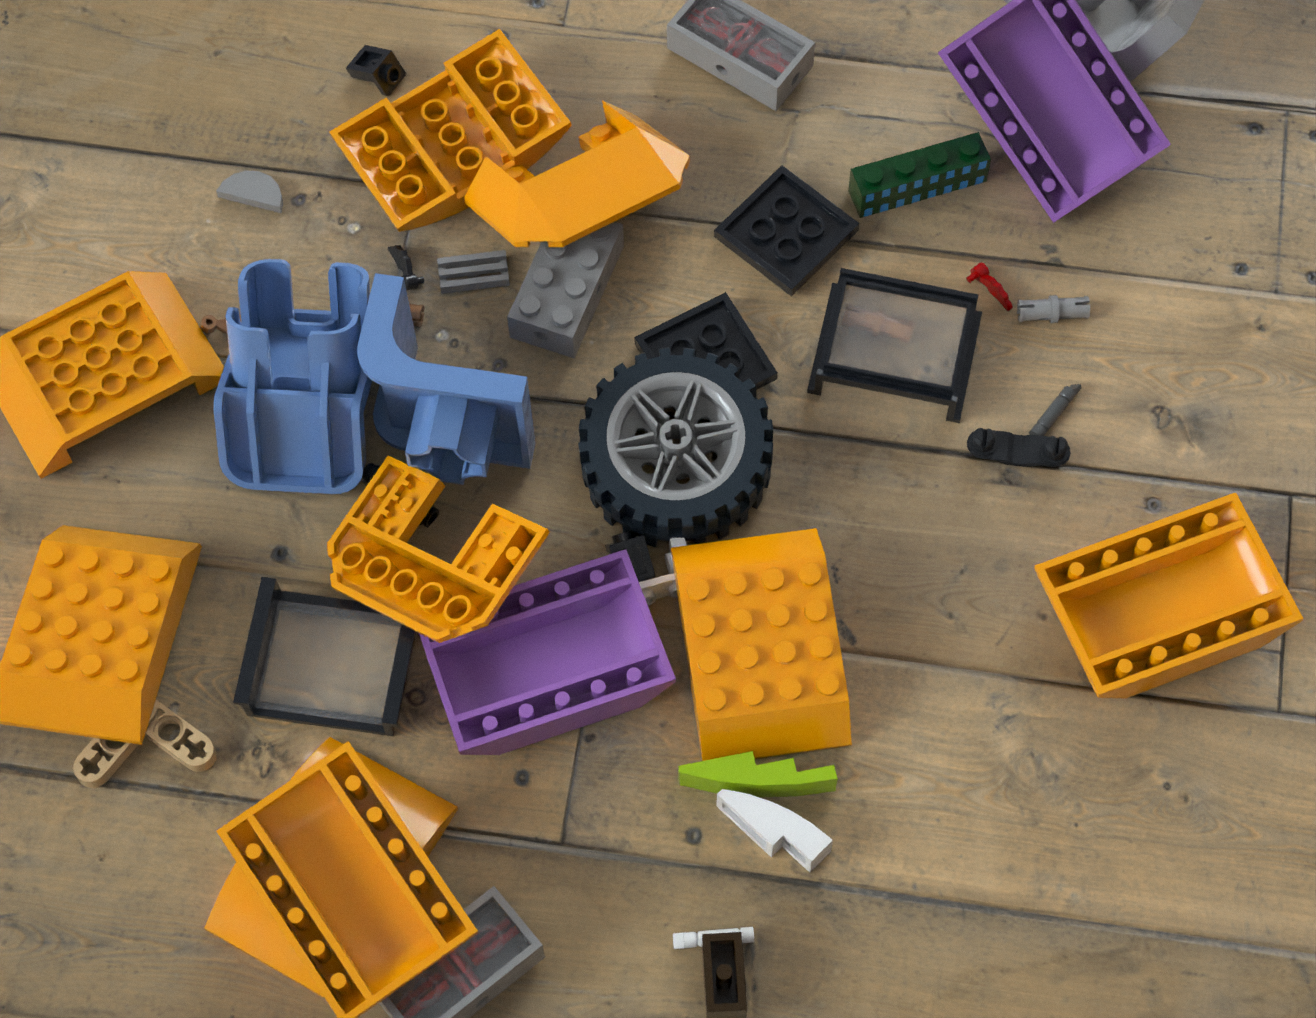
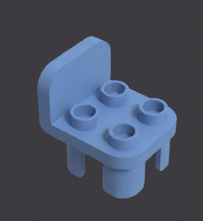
(293, 384)

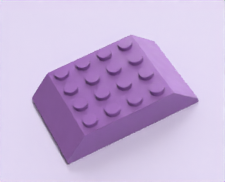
(1054, 100)
(552, 659)

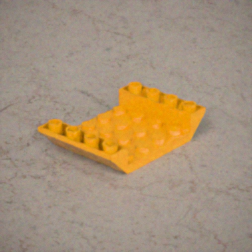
(100, 364)

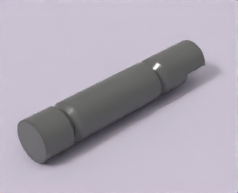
(1055, 410)

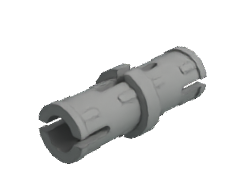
(1053, 309)

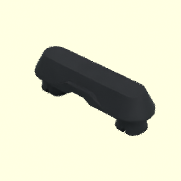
(1018, 449)

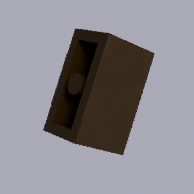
(724, 975)

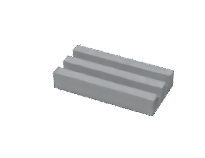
(473, 266)

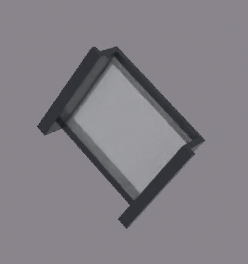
(898, 339)
(323, 662)

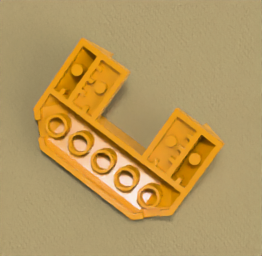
(617, 174)
(413, 586)

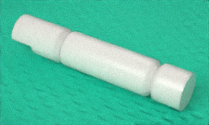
(694, 939)

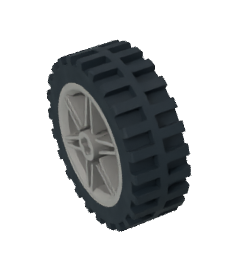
(716, 490)

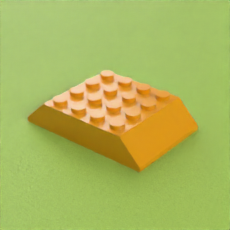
(1169, 598)
(95, 633)
(762, 645)
(347, 883)

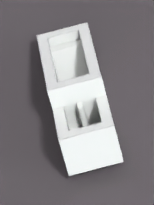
(775, 827)

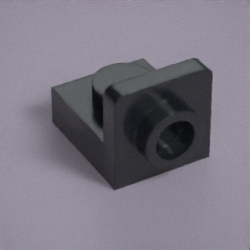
(377, 66)
(637, 552)

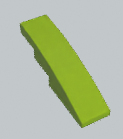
(764, 780)

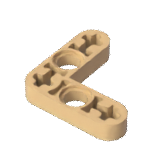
(159, 718)

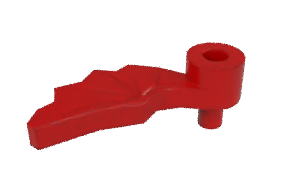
(981, 273)

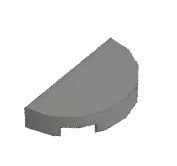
(252, 189)

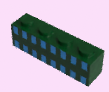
(919, 174)

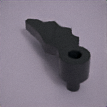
(404, 263)

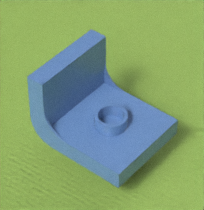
(439, 414)

